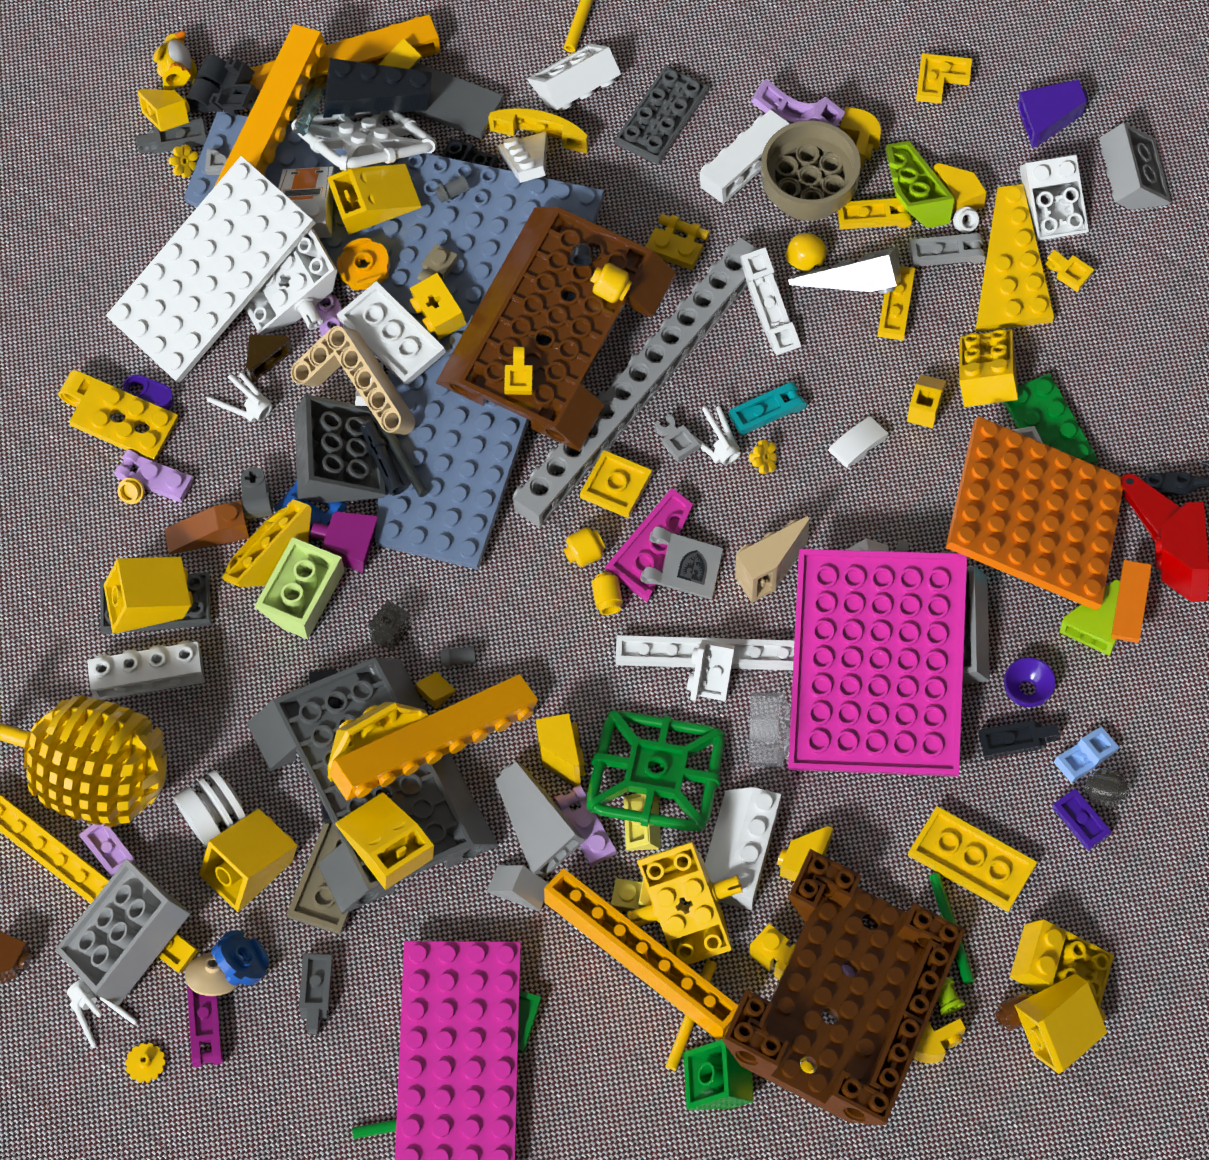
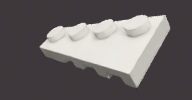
(526, 156)

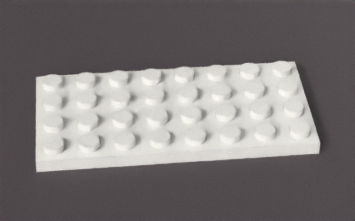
(210, 269)

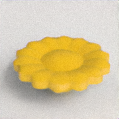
(145, 1062)

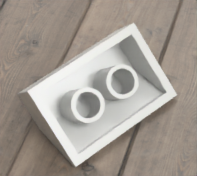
(575, 76)

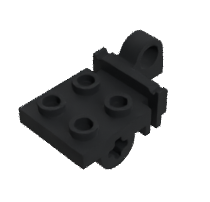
(222, 87)

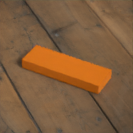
(1131, 601)

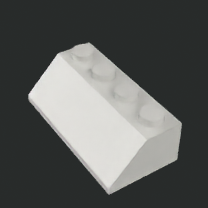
(742, 840)

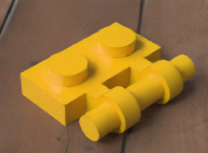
(675, 248)

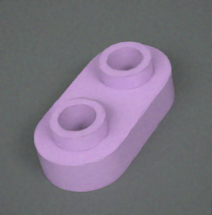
(329, 313)

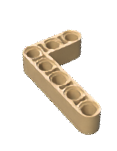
(359, 372)

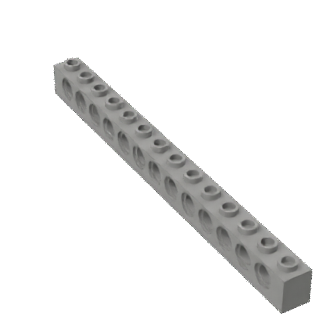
(540, 507)

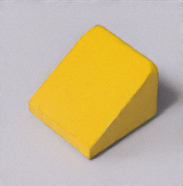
(434, 689)

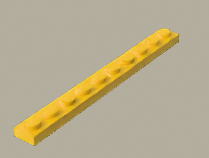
(74, 871)

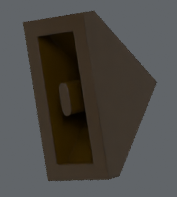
(265, 353)

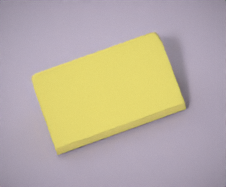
(638, 836)

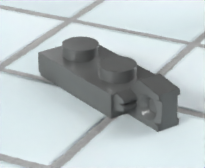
(155, 141)
(315, 989)

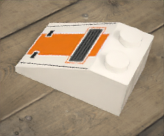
(312, 193)

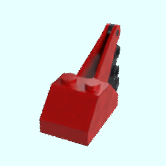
(1176, 530)

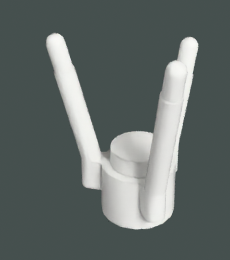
(256, 404)
(726, 447)
(85, 998)

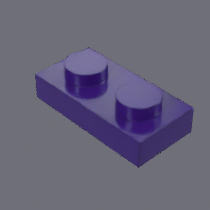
(1081, 819)

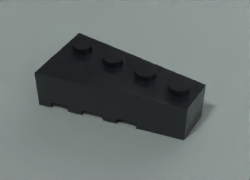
(374, 88)

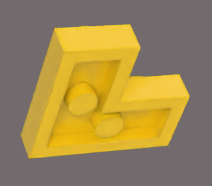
(936, 71)

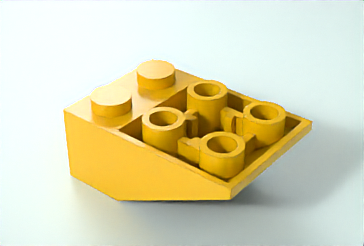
(373, 195)
(987, 368)
(386, 840)
(1053, 954)

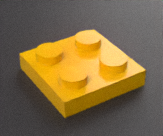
(616, 484)

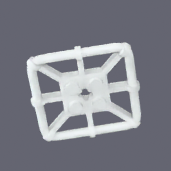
(366, 138)

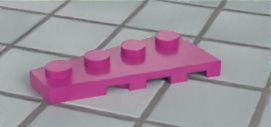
(640, 552)

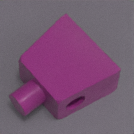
(348, 537)

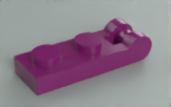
(204, 1028)

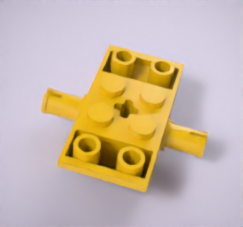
(693, 929)

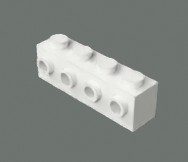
(741, 159)
(146, 670)

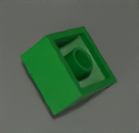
(715, 1079)

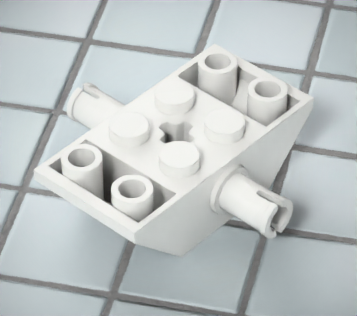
(294, 288)

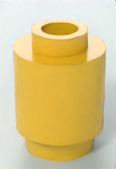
(607, 593)

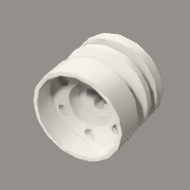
(210, 807)

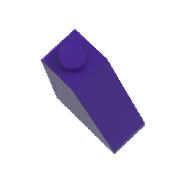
(1051, 109)

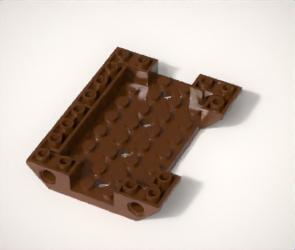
(529, 304)
(876, 1012)

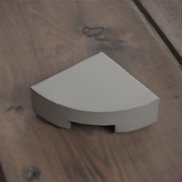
(214, 162)

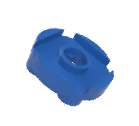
(228, 955)

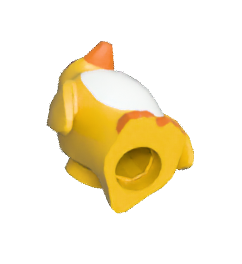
(174, 62)

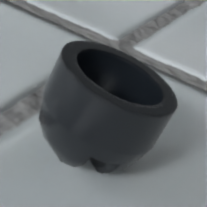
(581, 255)

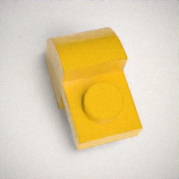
(863, 130)
(933, 1042)

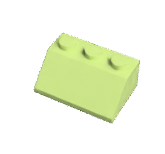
(300, 587)

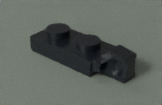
(1016, 738)

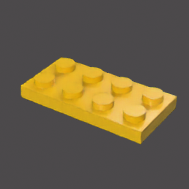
(972, 859)

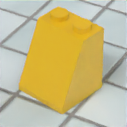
(146, 592)
(246, 858)
(1062, 1022)

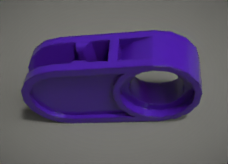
(152, 392)

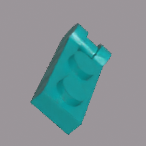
(767, 408)

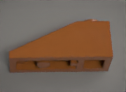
(208, 528)

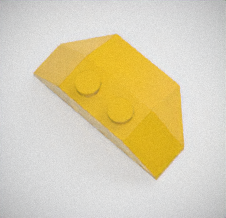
(263, 550)
(371, 726)

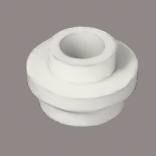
(971, 223)

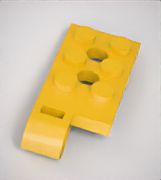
(99, 401)

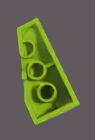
(918, 186)

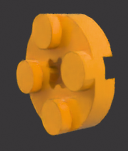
(372, 252)

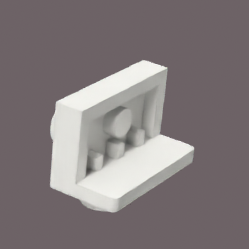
(712, 670)

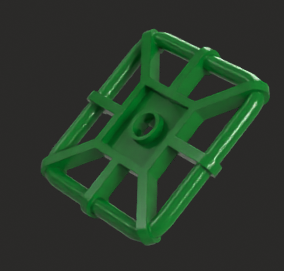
(664, 784)

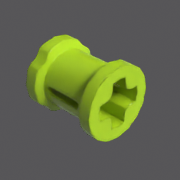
(949, 998)

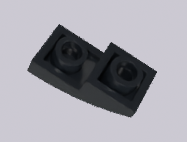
(466, 152)

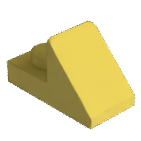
(630, 895)

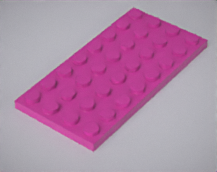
(458, 1051)

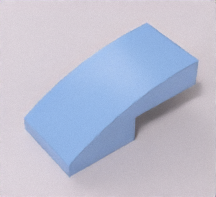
(1086, 755)

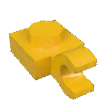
(1071, 272)
(518, 376)

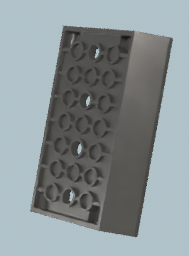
(431, 795)

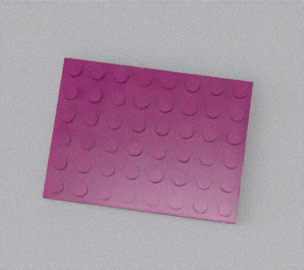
(878, 662)

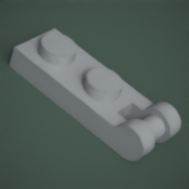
(946, 250)

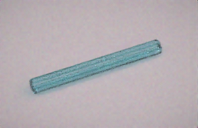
(308, 110)

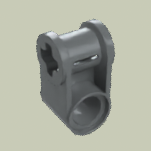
(255, 494)

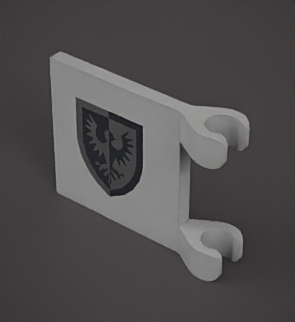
(687, 566)

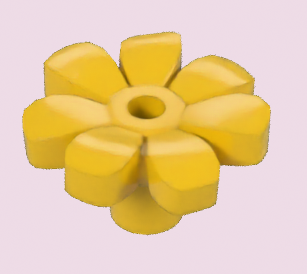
(183, 160)
(764, 457)

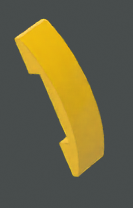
(508, 120)

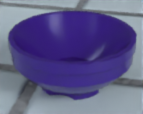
(1031, 671)

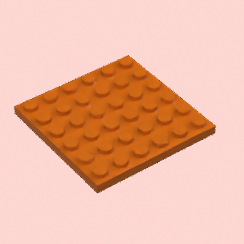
(1036, 513)

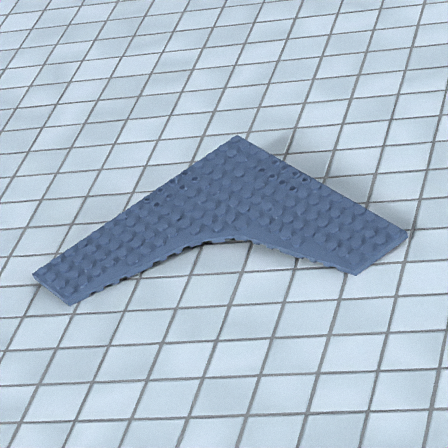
(456, 444)

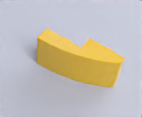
(402, 56)

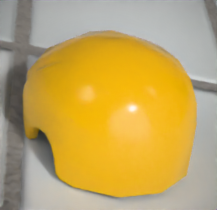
(806, 251)

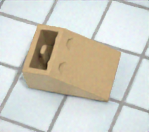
(767, 562)

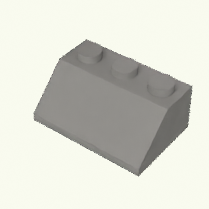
(1134, 168)

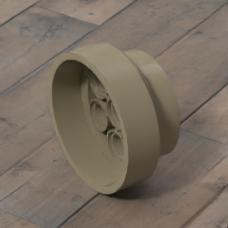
(827, 149)

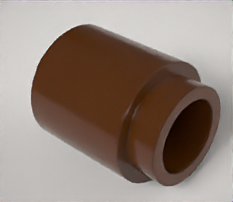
(1007, 1014)

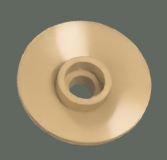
(206, 977)

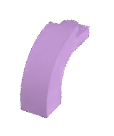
(771, 98)

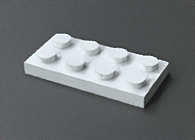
(392, 333)

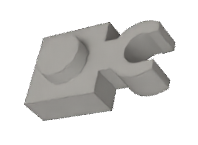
(677, 441)

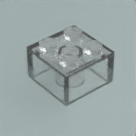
(768, 729)

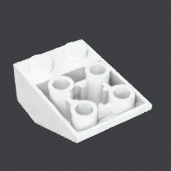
(1054, 197)

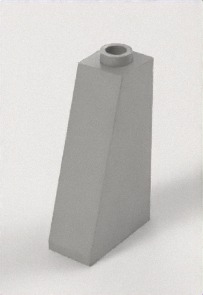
(538, 822)

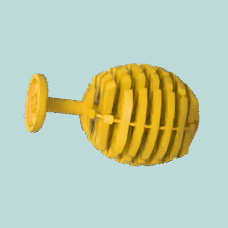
(92, 760)

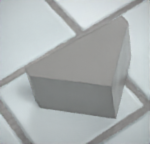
(518, 885)

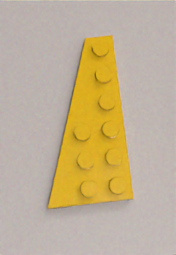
(1014, 278)

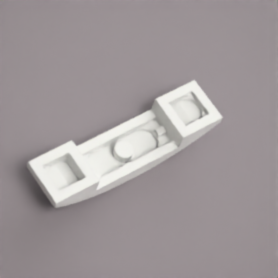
(768, 302)

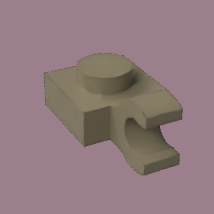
(438, 261)

